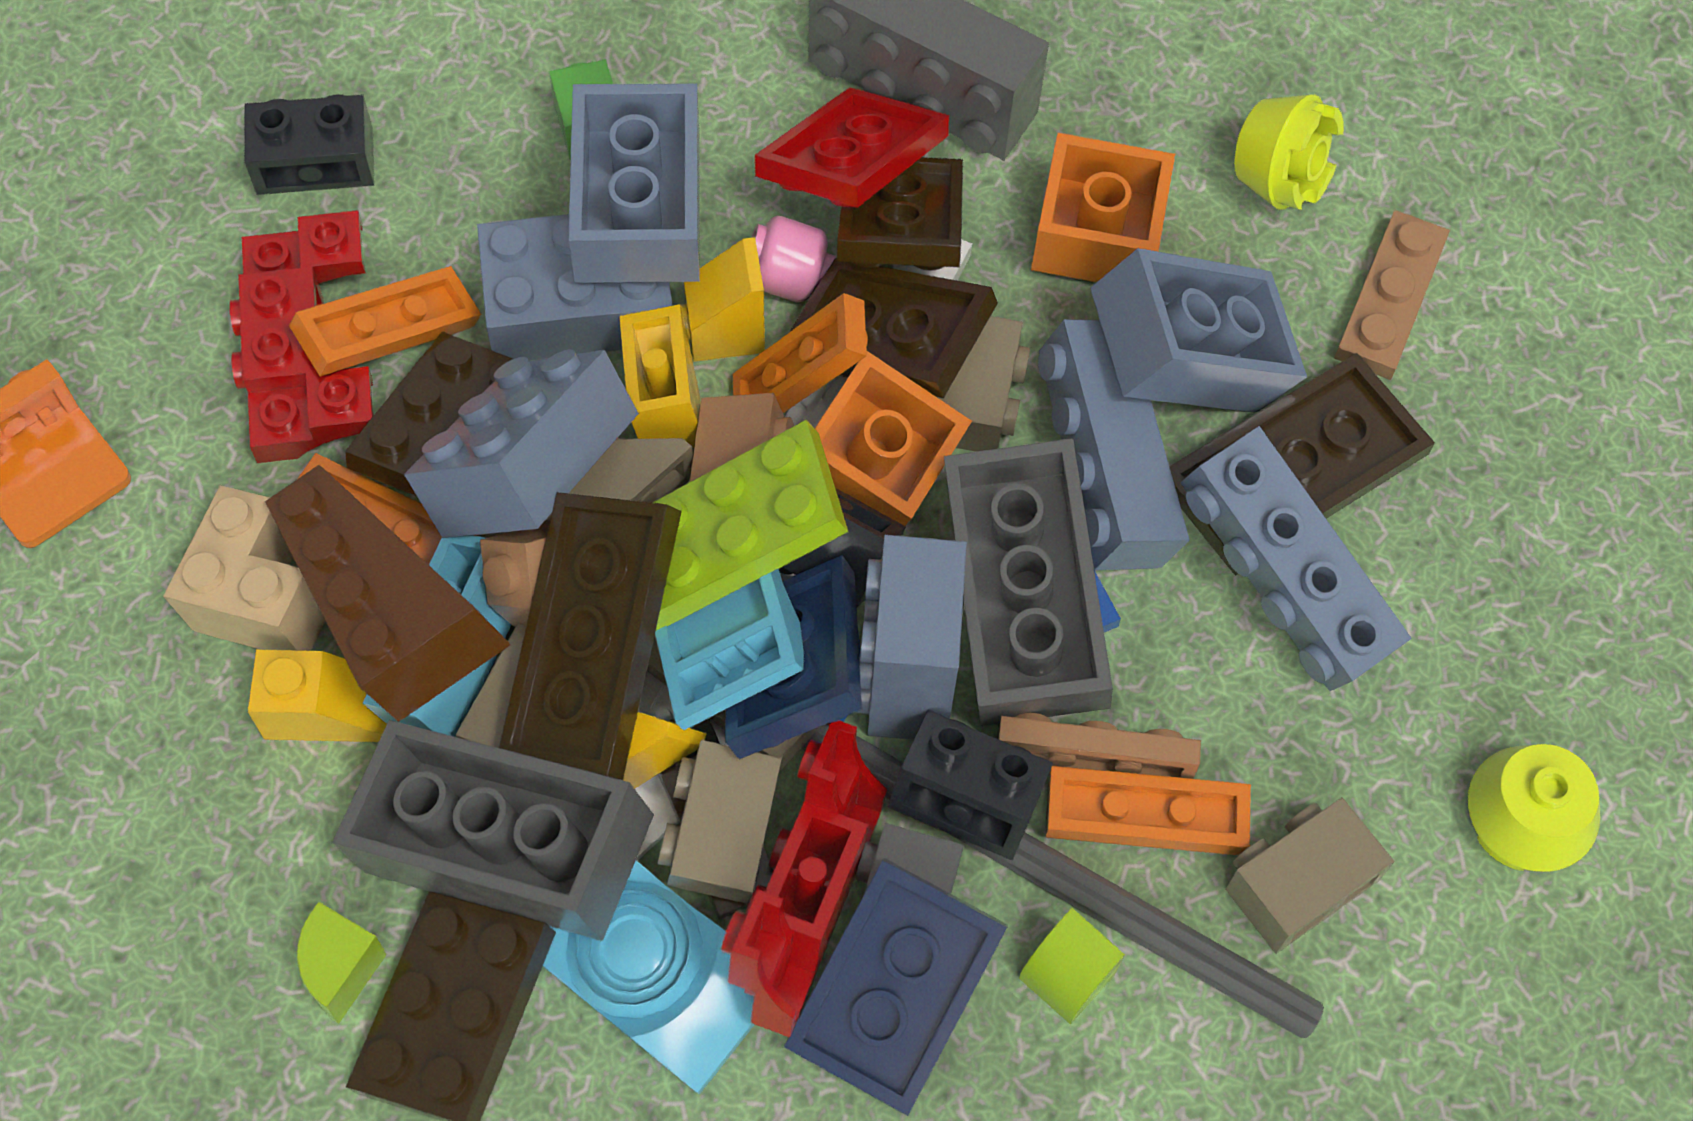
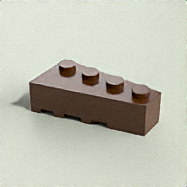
(386, 607)

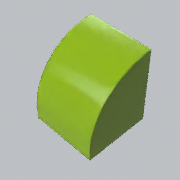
(336, 959)
(1071, 966)

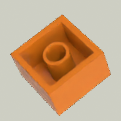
(1100, 206)
(887, 438)

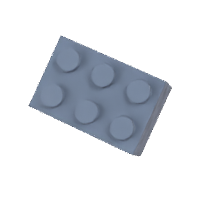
(634, 183)
(533, 297)
(1197, 332)
(521, 443)
(911, 633)

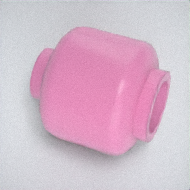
(791, 257)

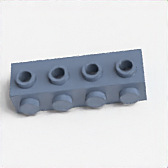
(1118, 451)
(1294, 561)

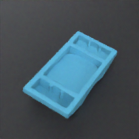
(730, 650)
(659, 979)

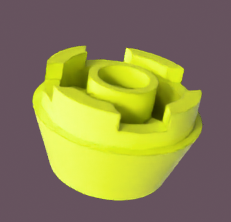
(1287, 149)
(1535, 807)

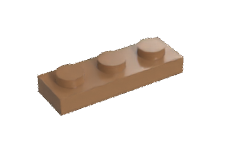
(1393, 293)
(1103, 746)

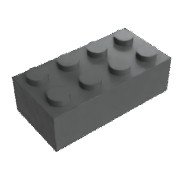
(938, 59)
(1028, 582)
(495, 828)

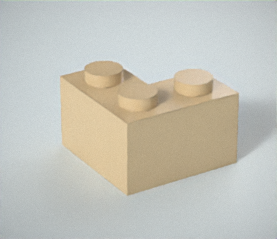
(240, 579)

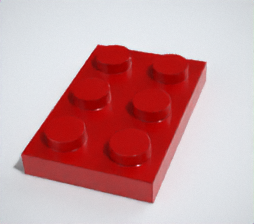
(851, 147)

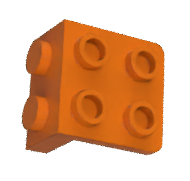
(50, 457)

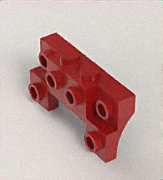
(287, 398)
(815, 864)

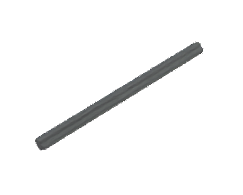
(1135, 918)

